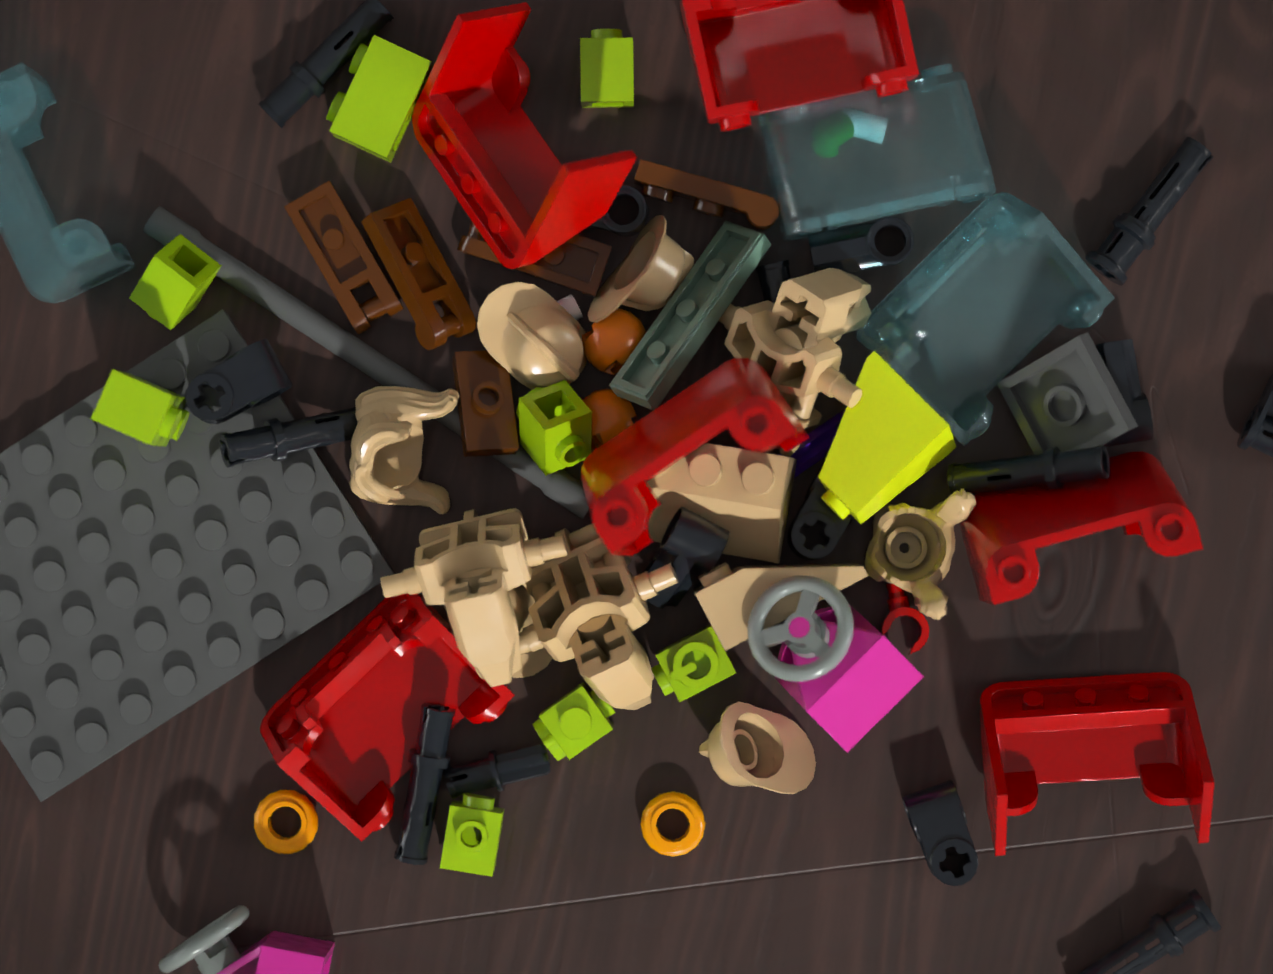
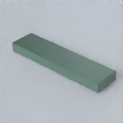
(690, 315)

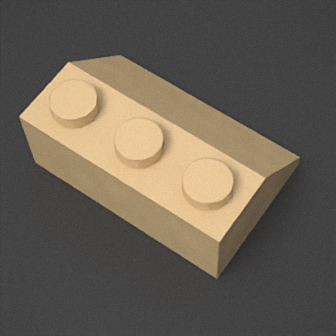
(733, 489)

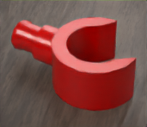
(900, 606)

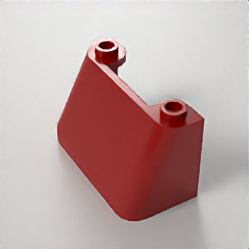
(794, 53)
(732, 397)
(1015, 522)
(359, 709)

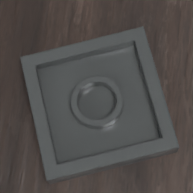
(1067, 399)

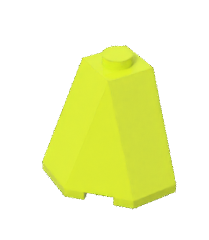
(882, 444)

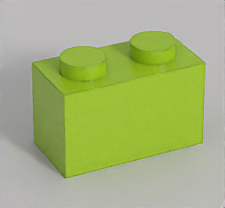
(379, 98)
(141, 409)

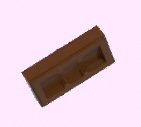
(484, 405)

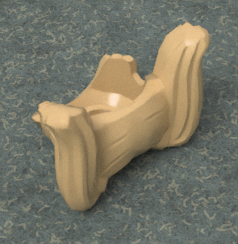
(390, 446)
(930, 550)

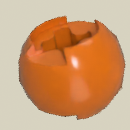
(612, 341)
(609, 415)

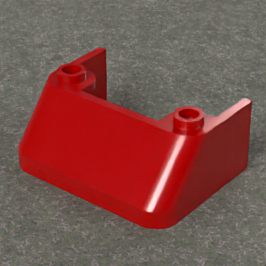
(493, 153)
(1092, 733)

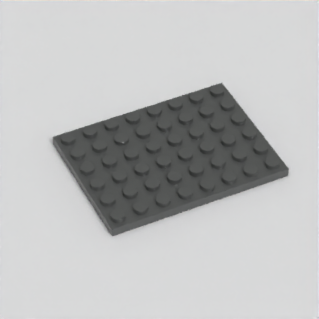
(156, 568)

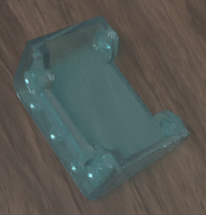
(876, 154)
(50, 258)
(982, 309)

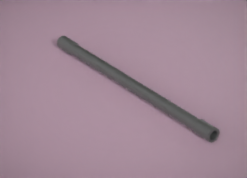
(165, 226)

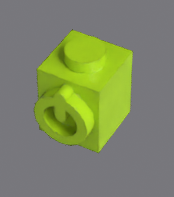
(555, 427)
(692, 664)
(574, 722)
(472, 835)

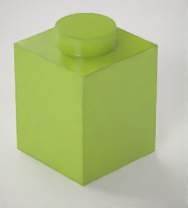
(607, 69)
(175, 281)

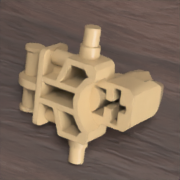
(799, 338)
(470, 571)
(588, 613)

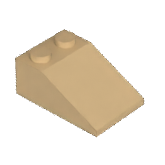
(731, 594)

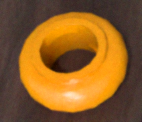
(265, 831)
(680, 845)

